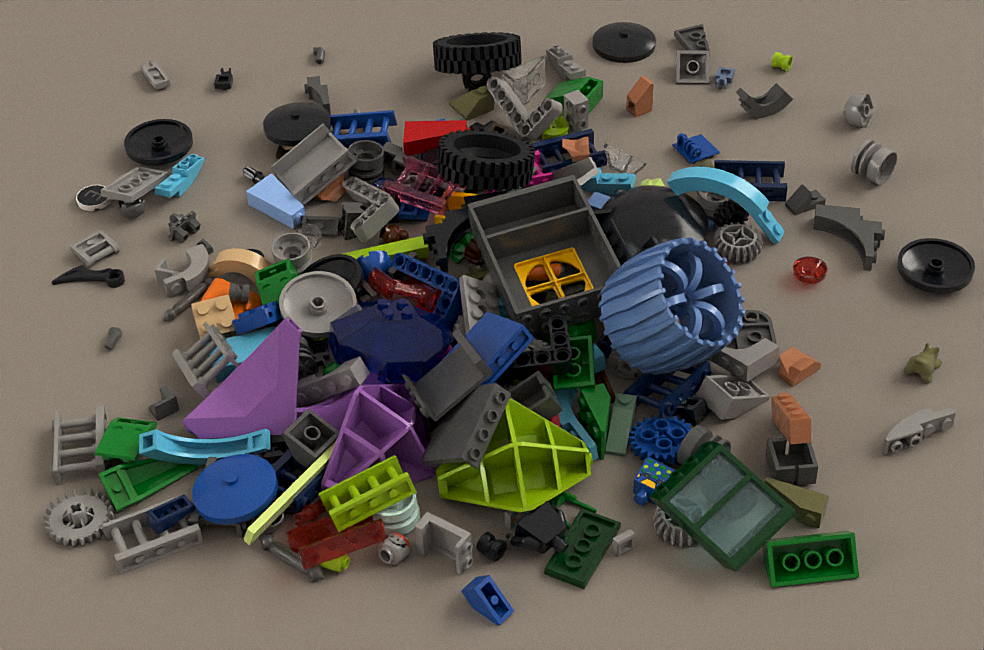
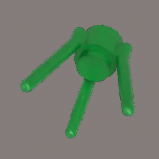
(559, 500)

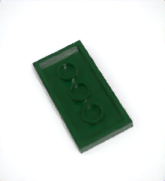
(588, 542)

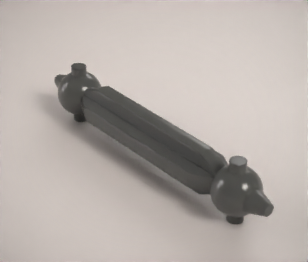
(188, 299)
(290, 557)

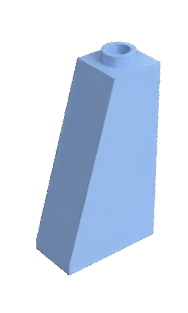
(276, 201)

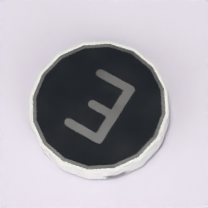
(90, 198)

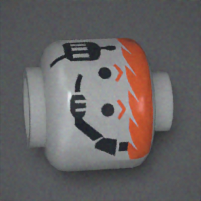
(394, 548)

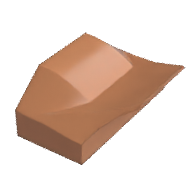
(577, 148)
(333, 191)
(796, 366)

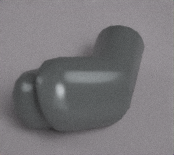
(320, 54)
(114, 336)

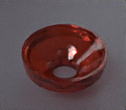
(810, 266)

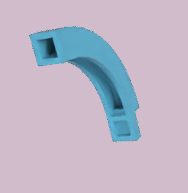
(196, 451)

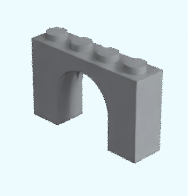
(749, 361)

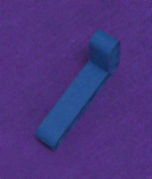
(449, 303)

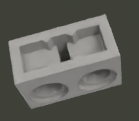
(576, 110)

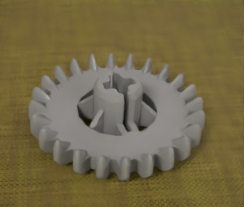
(78, 513)

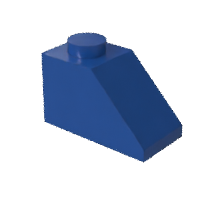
(487, 599)

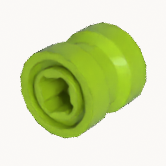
(781, 61)

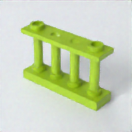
(367, 493)

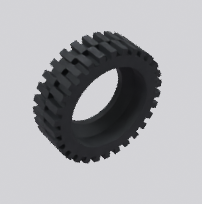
(477, 53)
(485, 160)

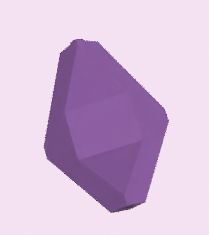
(257, 393)
(377, 426)

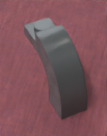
(764, 105)

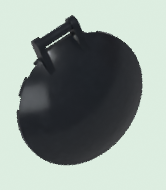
(654, 213)

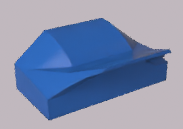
(412, 212)

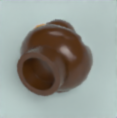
(393, 234)

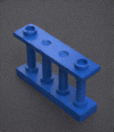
(363, 120)

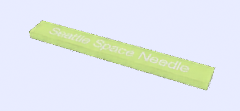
(287, 497)

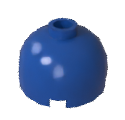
(375, 259)

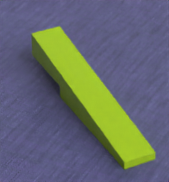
(404, 246)

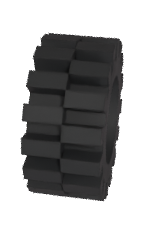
(471, 84)
(732, 209)

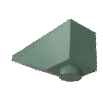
(621, 424)

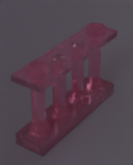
(420, 199)

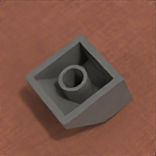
(309, 437)

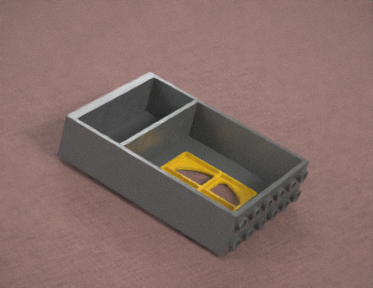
(533, 230)

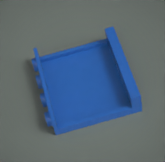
(497, 342)

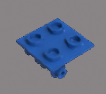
(694, 148)

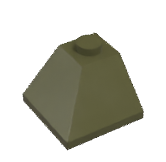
(473, 103)

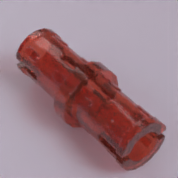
(309, 513)

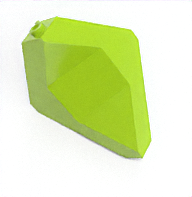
(522, 465)

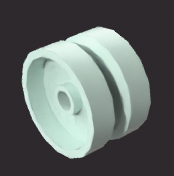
(400, 516)

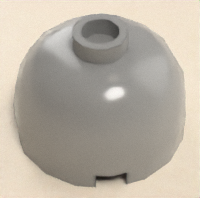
(858, 110)

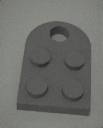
(754, 330)

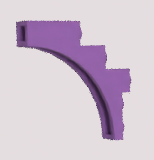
(335, 408)

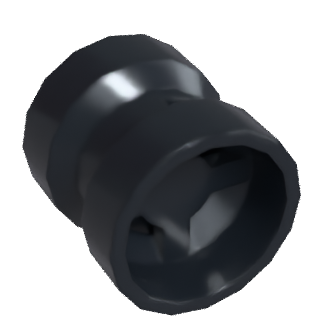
(489, 545)

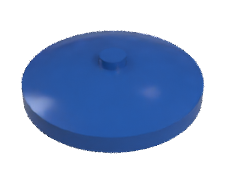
(235, 489)

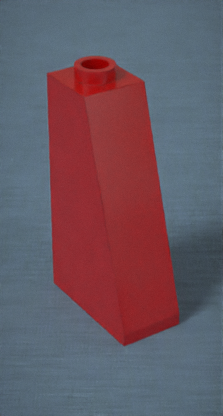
(425, 135)

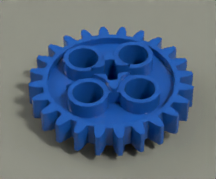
(658, 438)

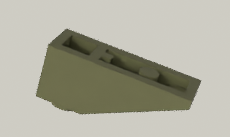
(808, 504)

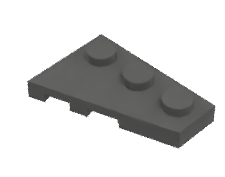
(692, 38)

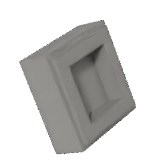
(623, 543)

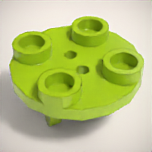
(558, 128)

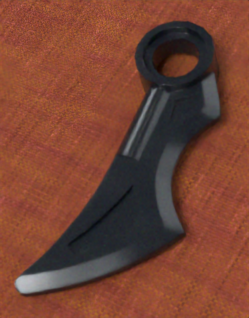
(83, 274)

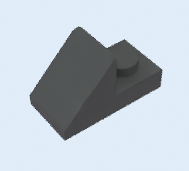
(804, 200)

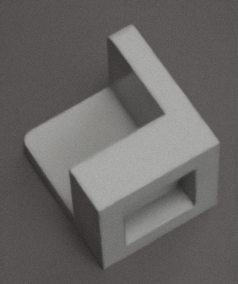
(162, 272)

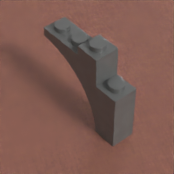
(850, 226)

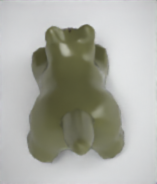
(924, 363)

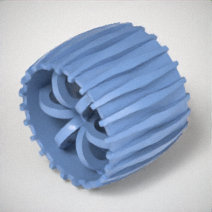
(665, 285)

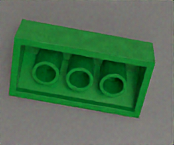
(811, 558)

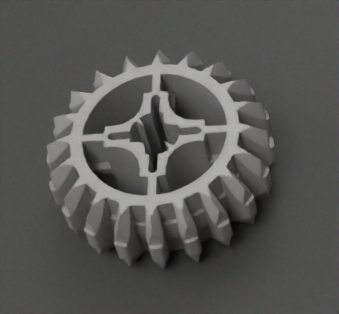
(737, 242)
(670, 529)

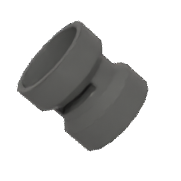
(239, 293)

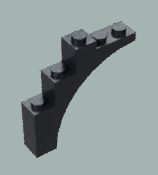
(445, 235)

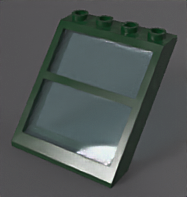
(722, 505)

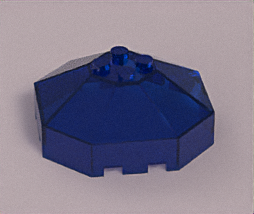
(390, 339)

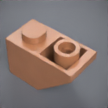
(640, 97)

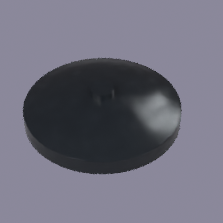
(624, 42)
(294, 122)
(158, 142)
(936, 265)
(343, 266)

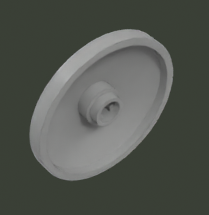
(315, 301)

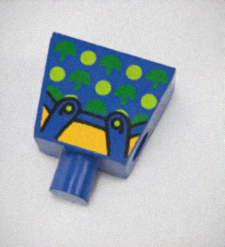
(648, 478)

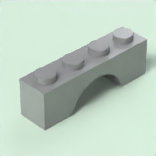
(345, 377)

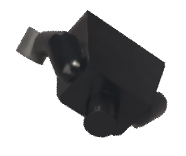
(540, 531)

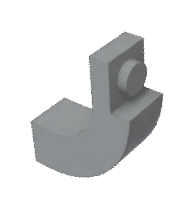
(193, 275)

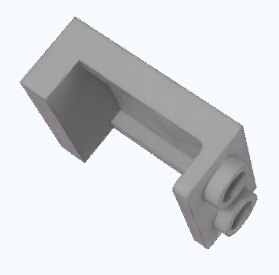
(444, 538)

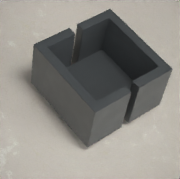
(537, 396)
(796, 466)

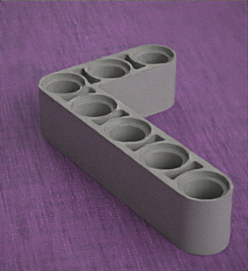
(526, 124)
(379, 213)

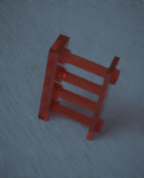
(412, 288)
(322, 541)

